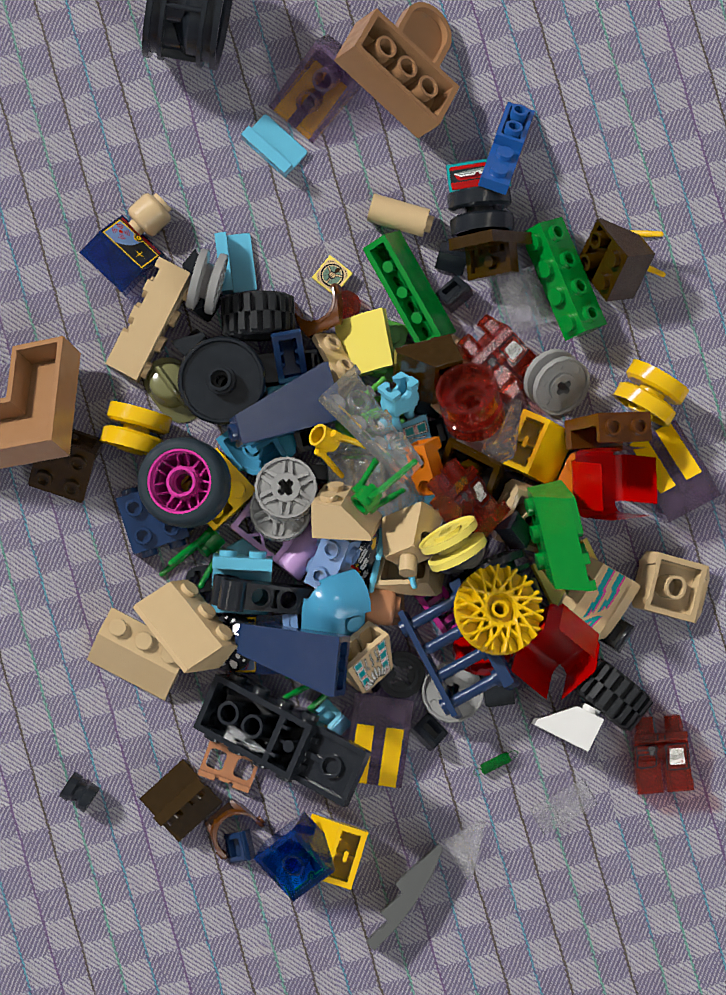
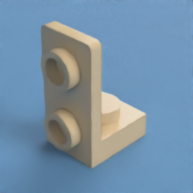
(333, 352)

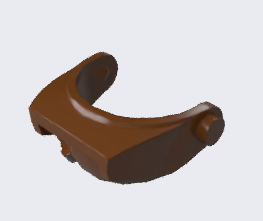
(331, 319)
(229, 809)

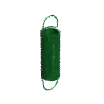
(495, 763)

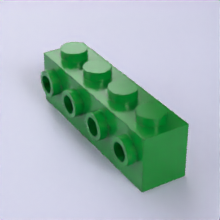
(564, 279)
(408, 287)

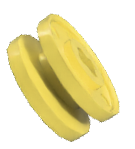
(453, 543)

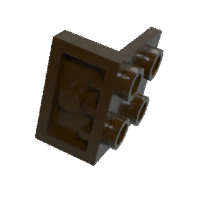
(69, 474)

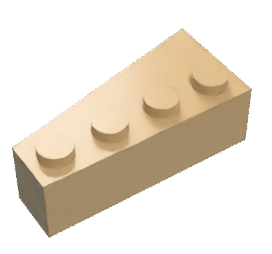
(150, 321)

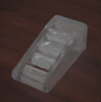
(504, 442)

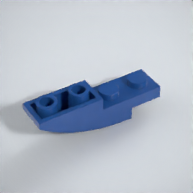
(506, 148)

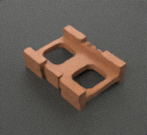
(226, 774)

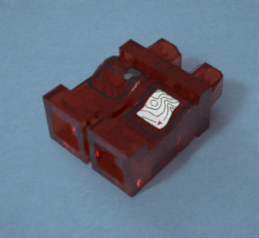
(494, 349)
(464, 493)
(659, 747)

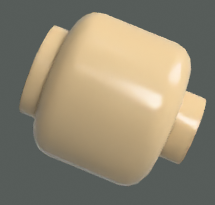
(149, 214)

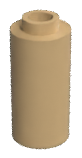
(400, 215)

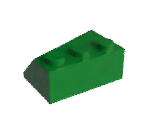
(557, 536)

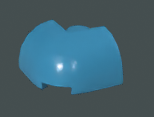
(255, 456)
(337, 604)

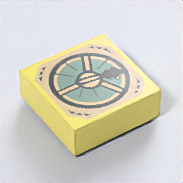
(331, 272)

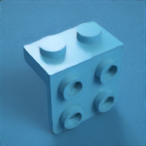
(250, 567)

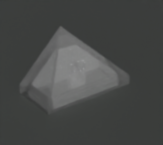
(465, 847)

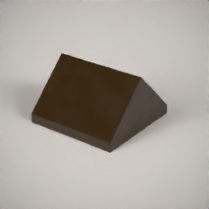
(488, 468)

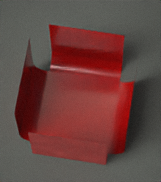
(605, 478)
(563, 642)

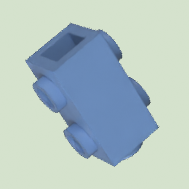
(331, 558)

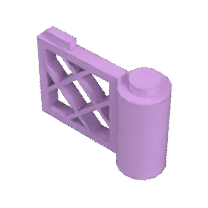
(292, 555)

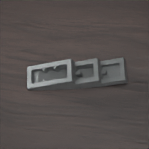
(411, 886)

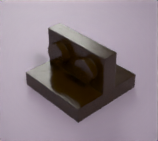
(490, 252)
(180, 800)

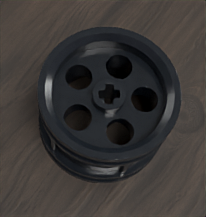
(186, 30)

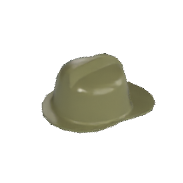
(164, 391)

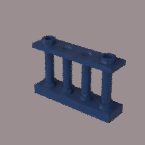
(499, 676)

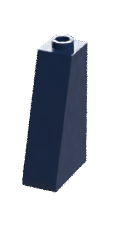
(285, 411)
(300, 654)

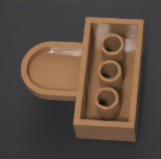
(403, 64)

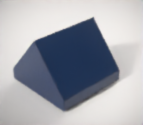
(239, 846)

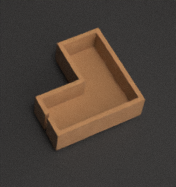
(39, 402)

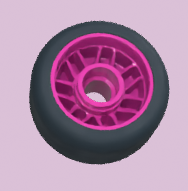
(162, 477)

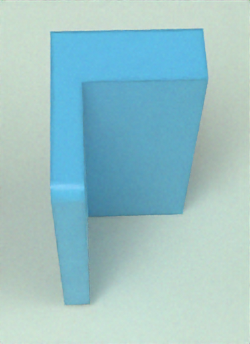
(274, 145)
(240, 269)

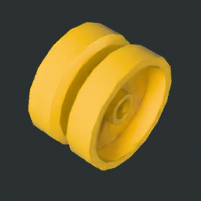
(651, 392)
(136, 428)

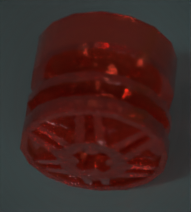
(470, 402)

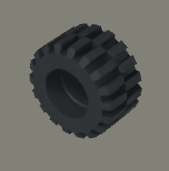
(257, 314)
(615, 696)

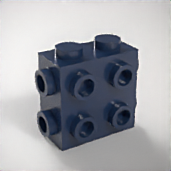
(144, 530)

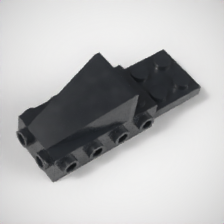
(281, 737)

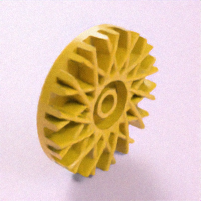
(516, 608)

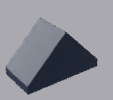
(288, 355)

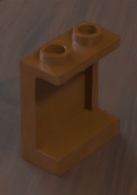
(607, 429)

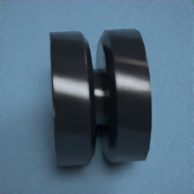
(479, 211)

